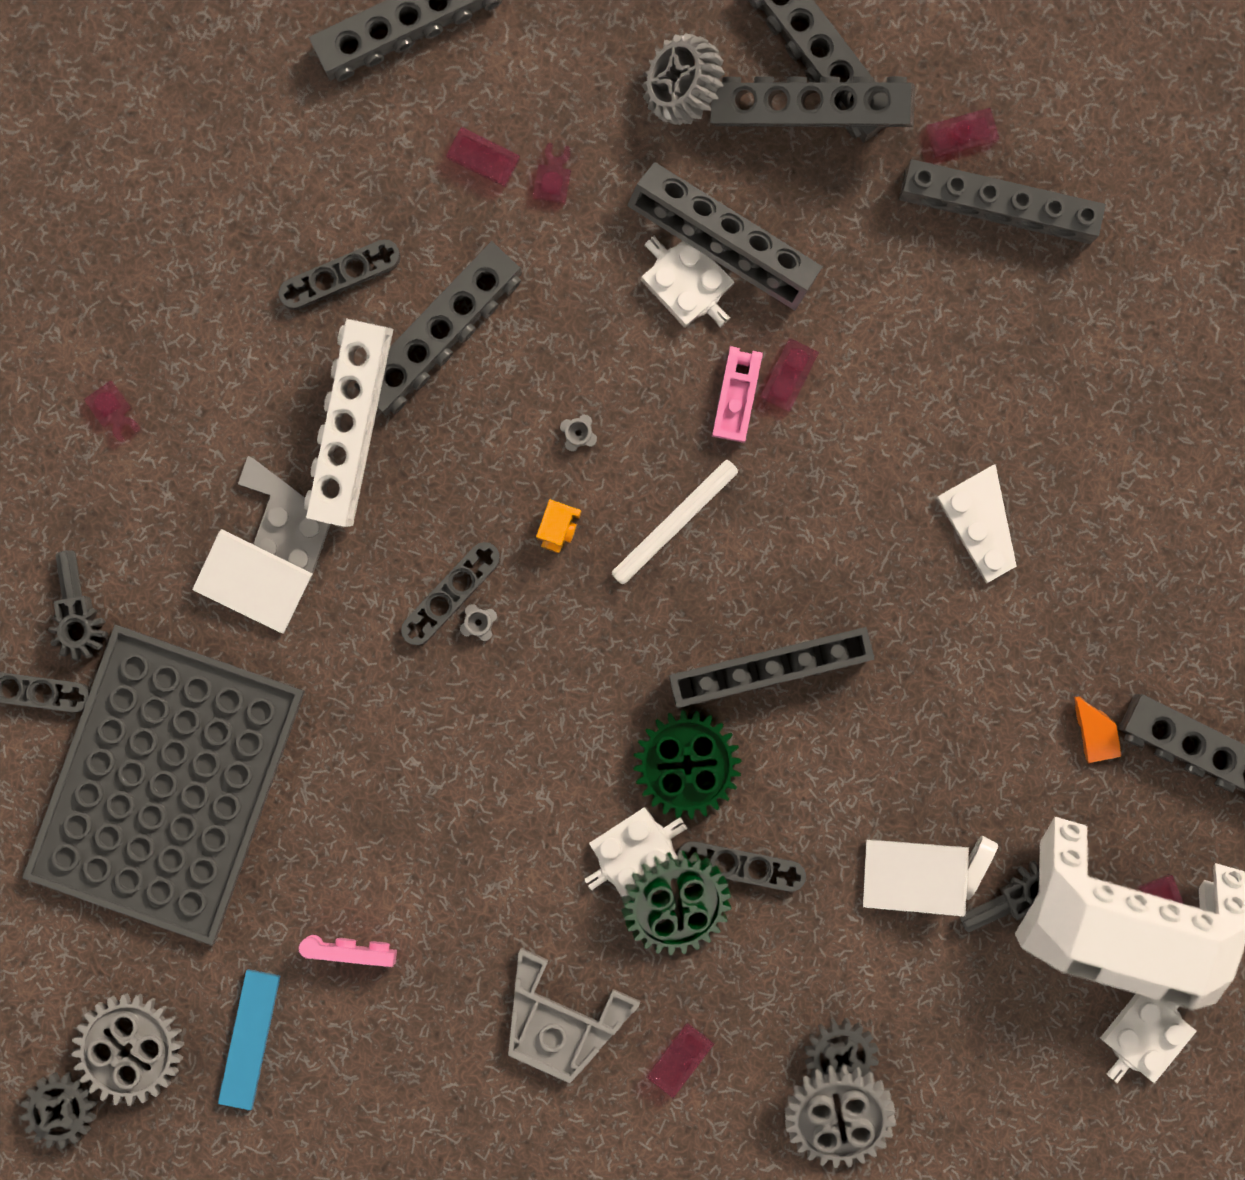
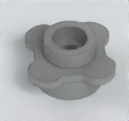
(582, 424)
(473, 614)

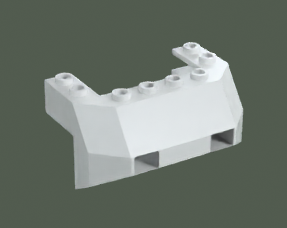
(1131, 936)

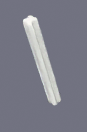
(674, 522)

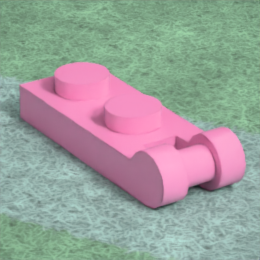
(737, 396)
(346, 951)

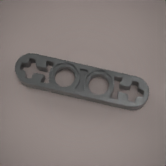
(337, 269)
(447, 590)
(27, 688)
(741, 863)

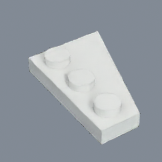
(981, 522)

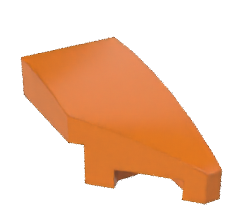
(1098, 732)

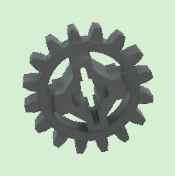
(846, 1043)
(46, 1103)

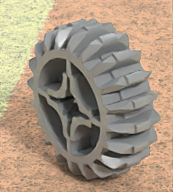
(689, 83)

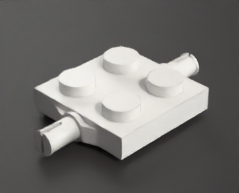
(687, 282)
(629, 846)
(1146, 1037)

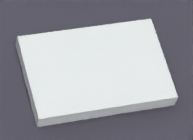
(252, 581)
(916, 877)

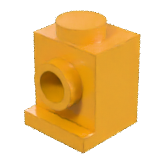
(557, 525)

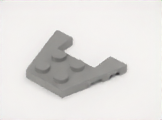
(284, 524)
(553, 1034)

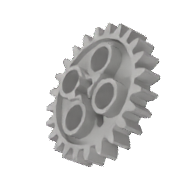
(108, 1073)
(809, 1122)

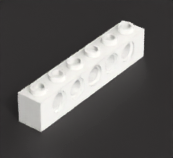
(362, 409)

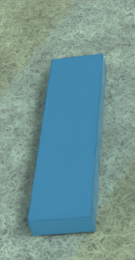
(249, 1039)

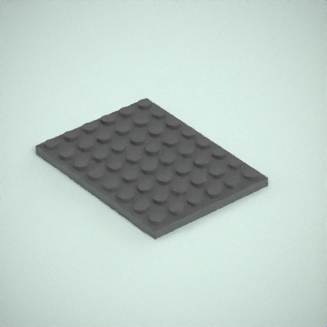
(164, 784)

